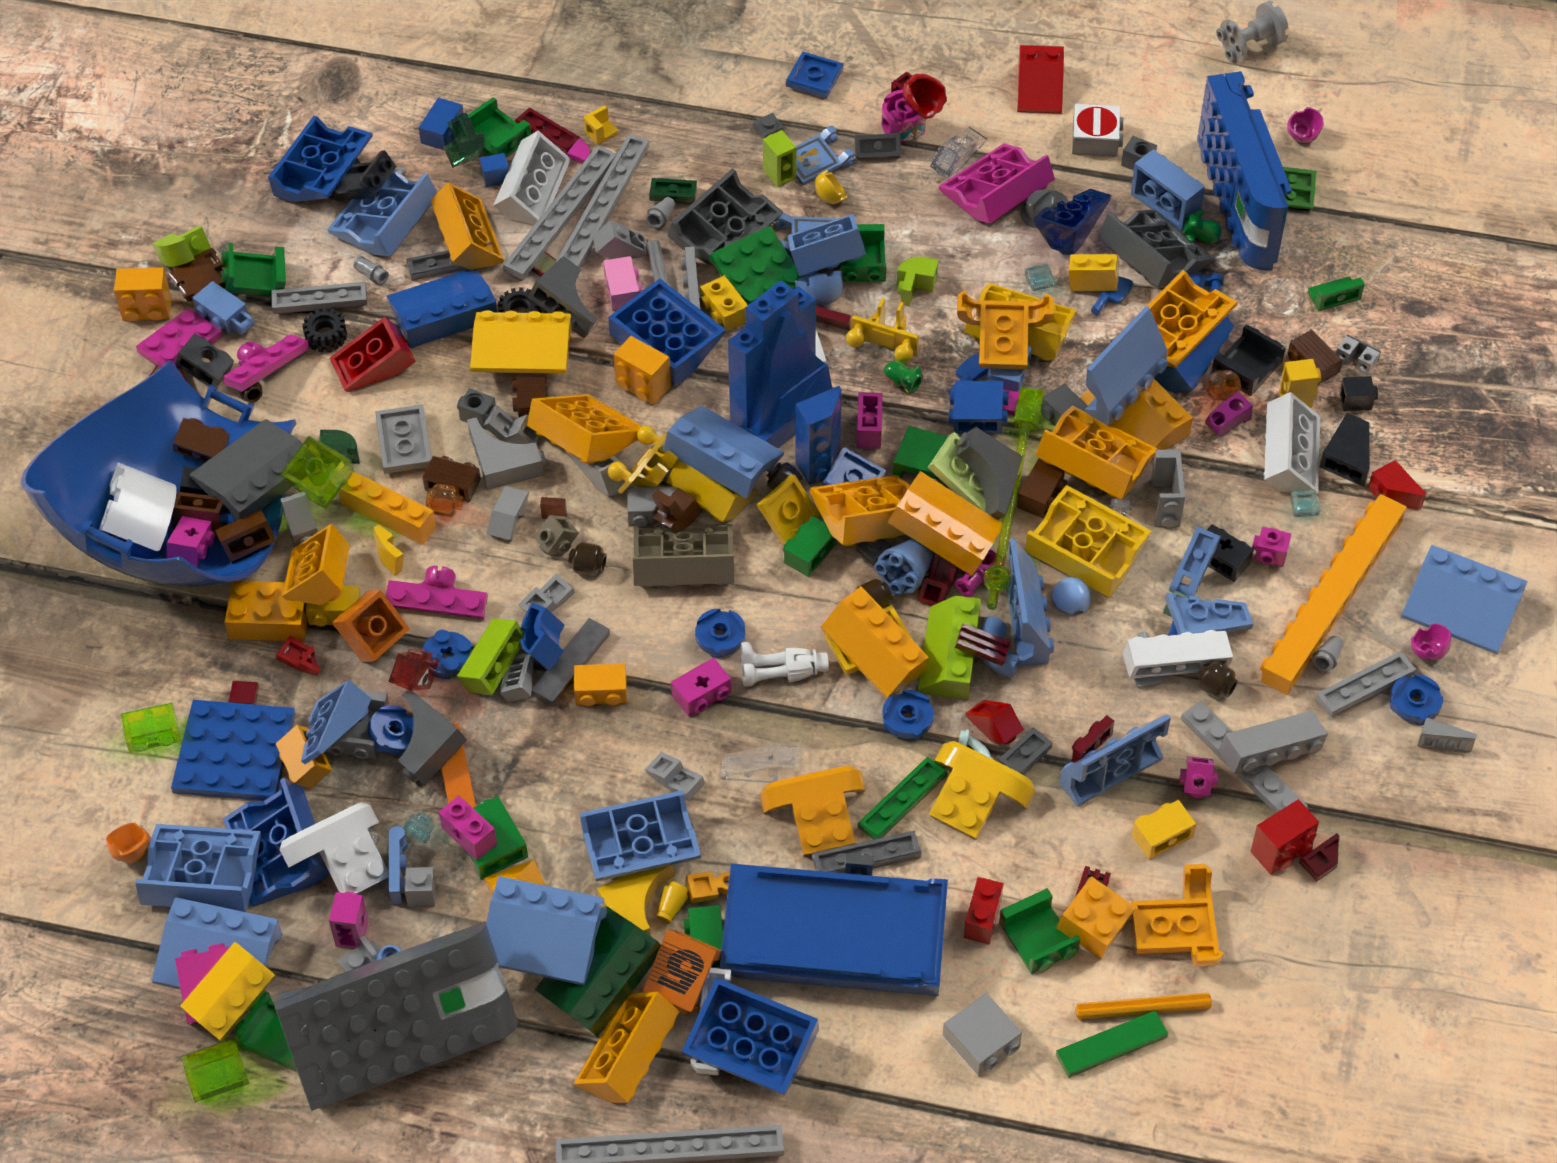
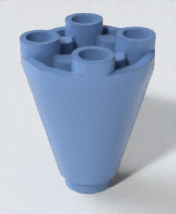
(904, 566)

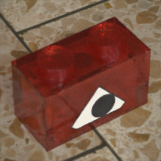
(414, 669)

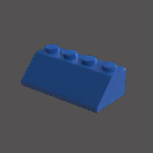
(1190, 370)
(818, 434)

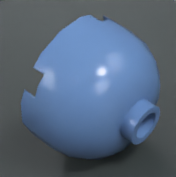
(822, 287)

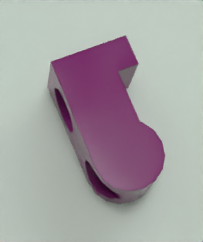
(1229, 414)

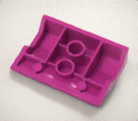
(997, 182)

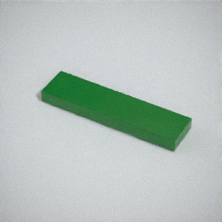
(902, 799)
(1111, 1043)

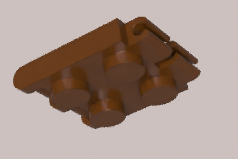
(197, 274)

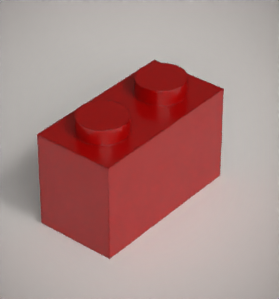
(983, 910)

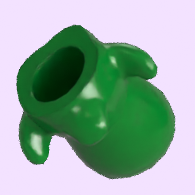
(1203, 230)
(901, 375)

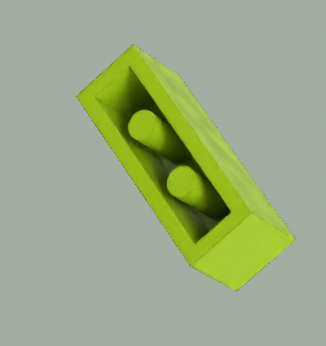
(491, 656)

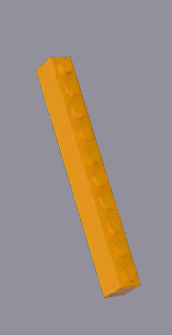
(1332, 595)

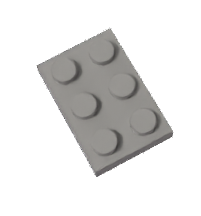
(403, 438)

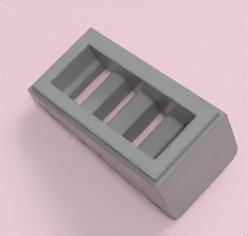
(524, 687)
(1446, 737)

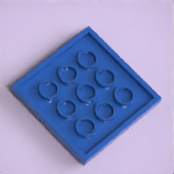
(232, 750)

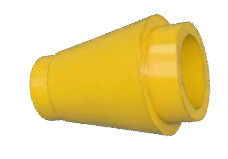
(672, 899)

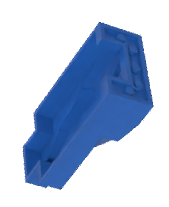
(775, 363)

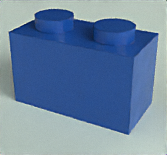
(434, 128)

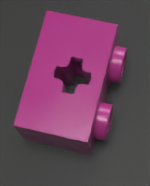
(869, 420)
(190, 540)
(701, 687)
(467, 828)
(348, 919)

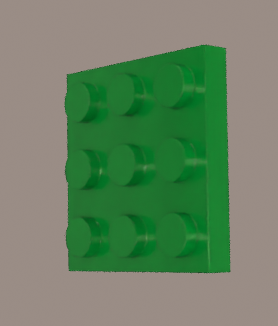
(755, 264)

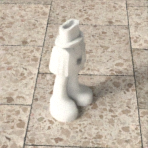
(795, 662)

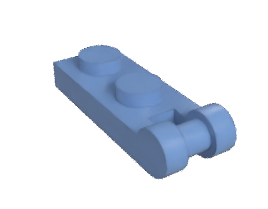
(1195, 561)
(397, 863)

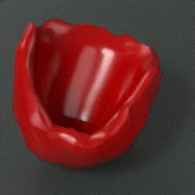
(925, 95)

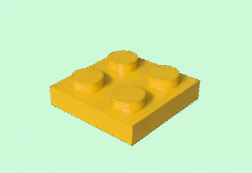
(787, 508)

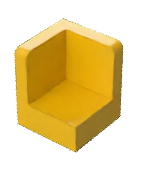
(598, 125)

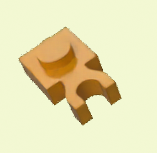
(705, 886)

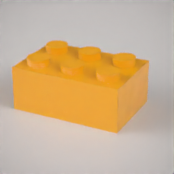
(261, 613)

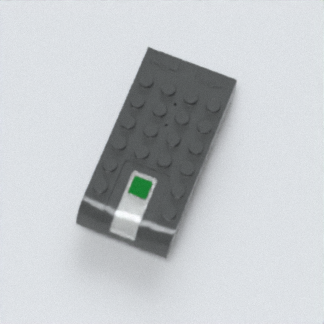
(396, 1015)

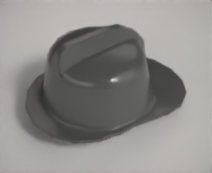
(1037, 201)

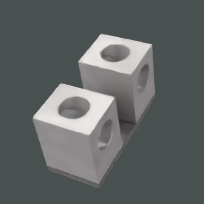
(1368, 355)

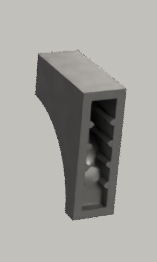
(557, 293)
(994, 467)
(431, 743)

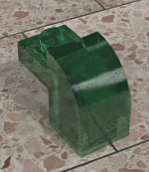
(466, 143)
(342, 443)

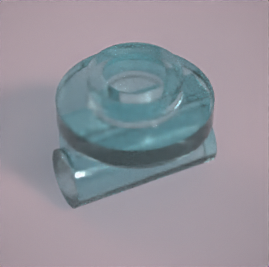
(419, 826)

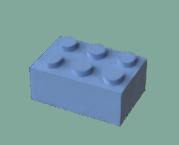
(1166, 188)
(826, 245)

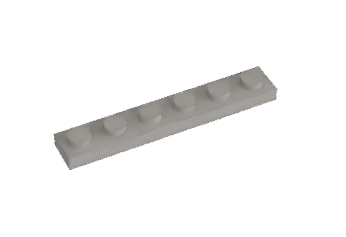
(1259, 780)

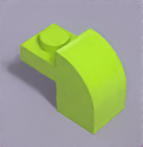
(181, 249)
(916, 274)

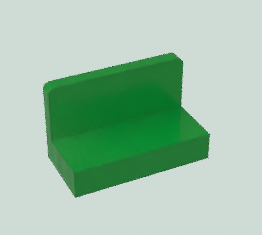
(1336, 292)

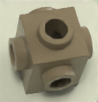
(556, 535)

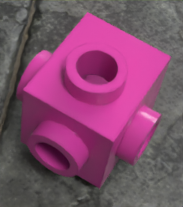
(1271, 546)
(1198, 768)

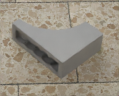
(503, 461)

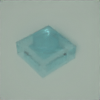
(1040, 277)
(1305, 503)

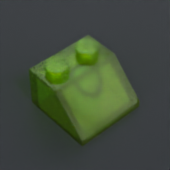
(318, 472)
(215, 1071)

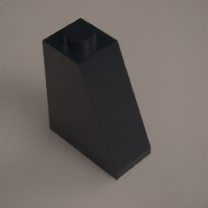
(1349, 451)

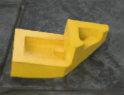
(388, 554)

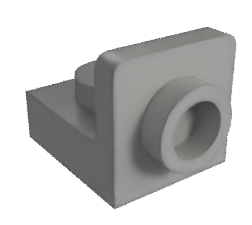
(360, 956)

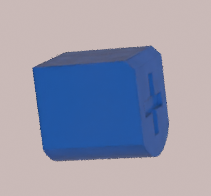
(493, 169)

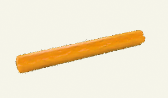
(1143, 1006)

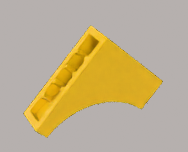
(632, 893)

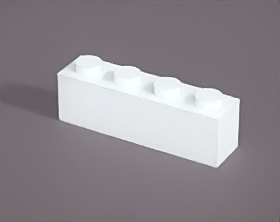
(1175, 653)

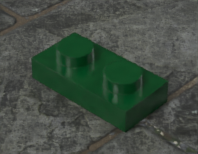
(679, 190)

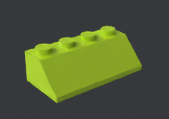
(947, 667)

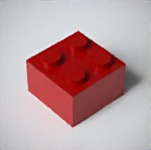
(1284, 837)

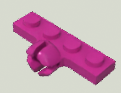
(260, 361)
(437, 595)

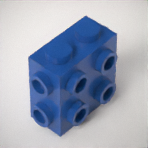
(979, 406)

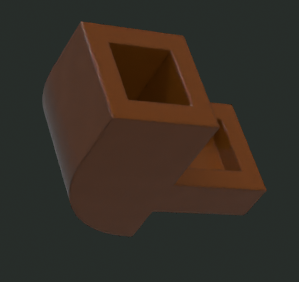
(675, 510)

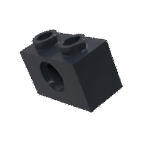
(207, 372)

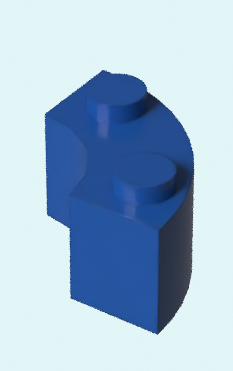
(542, 635)

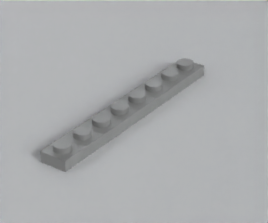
(605, 199)
(559, 213)
(674, 1146)

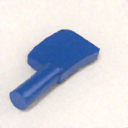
(1116, 297)
(969, 370)

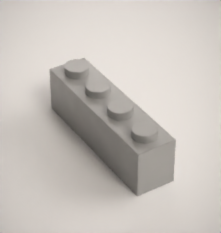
(1273, 742)

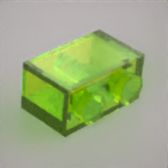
(150, 727)

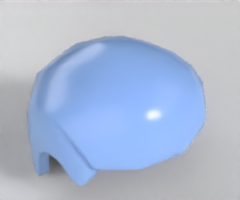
(1071, 595)

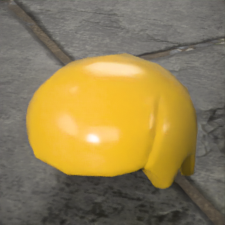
(829, 188)

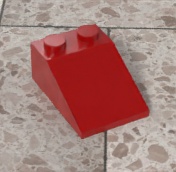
(1040, 79)
(372, 356)

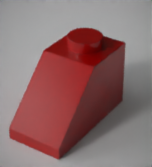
(1397, 485)
(995, 721)

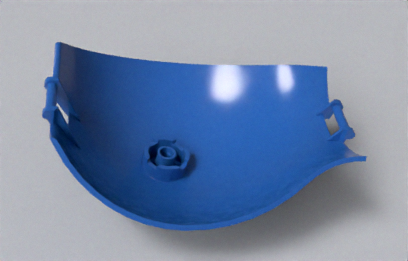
(138, 429)

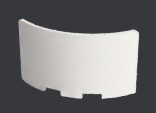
(139, 507)

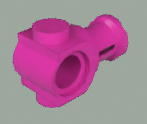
(969, 583)

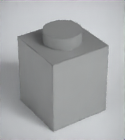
(420, 887)

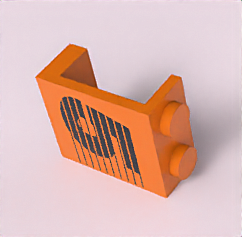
(681, 970)

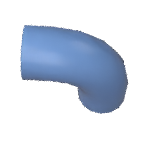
(998, 628)

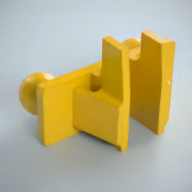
(876, 332)
(650, 467)

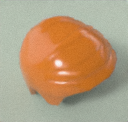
(128, 843)

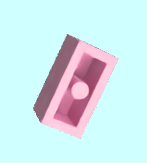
(621, 281)

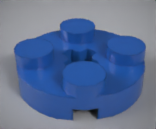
(449, 642)
(724, 644)
(1413, 711)
(903, 727)
(385, 739)

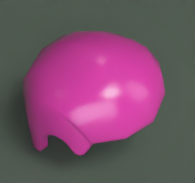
(1305, 125)
(1432, 642)

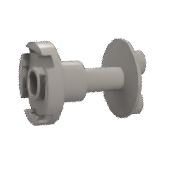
(1268, 25)

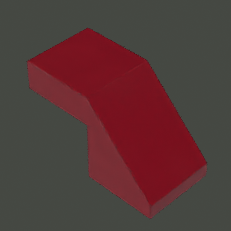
(938, 582)

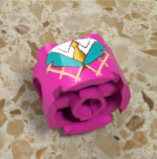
(900, 118)

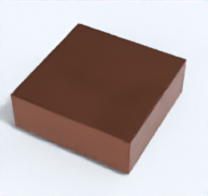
(553, 506)

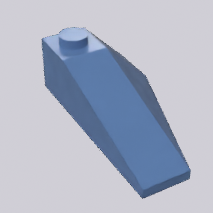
(334, 717)

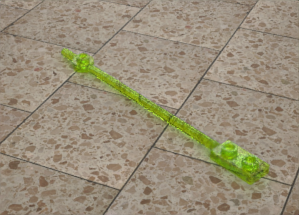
(1027, 419)

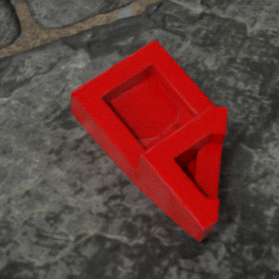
(298, 656)

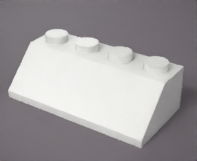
(532, 179)
(1292, 445)

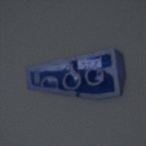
(1071, 222)

